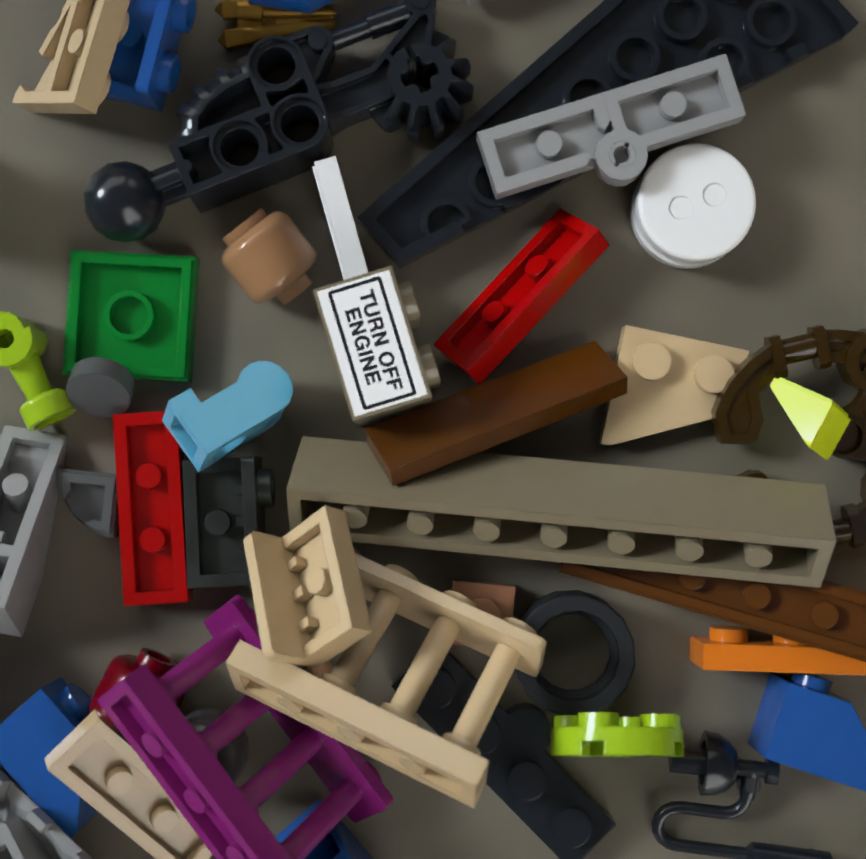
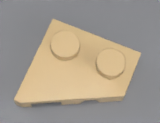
(80, 58)
(668, 383)

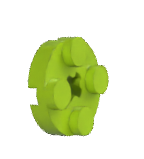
(615, 736)

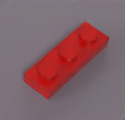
(521, 295)
(150, 510)

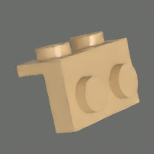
(307, 590)

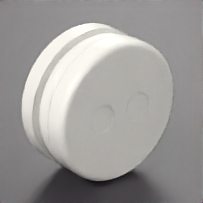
(692, 206)

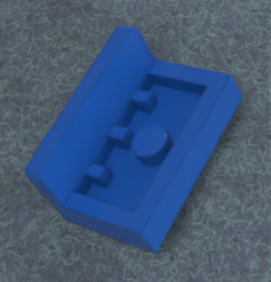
(147, 57)

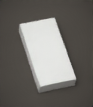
(340, 218)

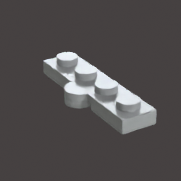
(611, 128)

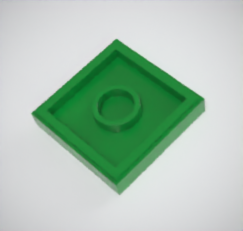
(133, 312)

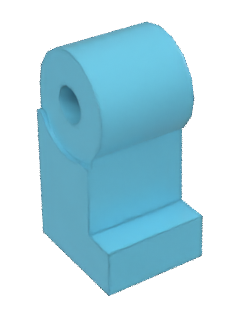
(230, 417)

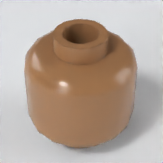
(269, 257)

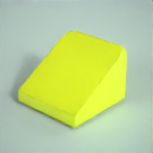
(813, 415)

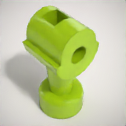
(20, 352)

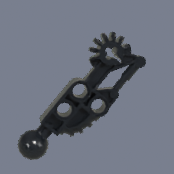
(244, 110)

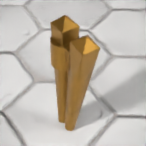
(261, 21)

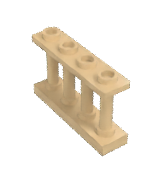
(391, 731)

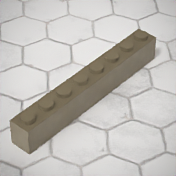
(575, 513)

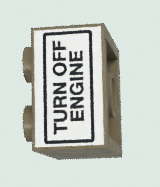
(374, 347)

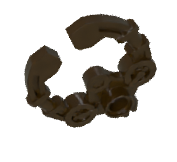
(739, 414)

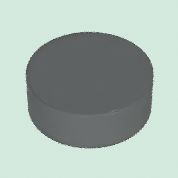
(100, 387)

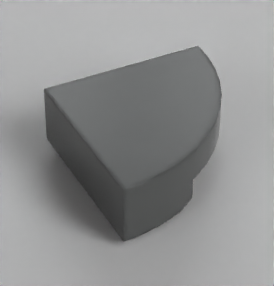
(91, 499)

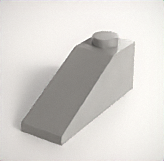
(26, 518)

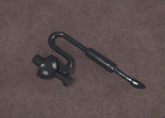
(717, 771)

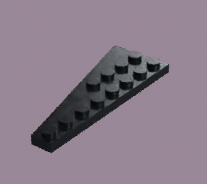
(607, 49)

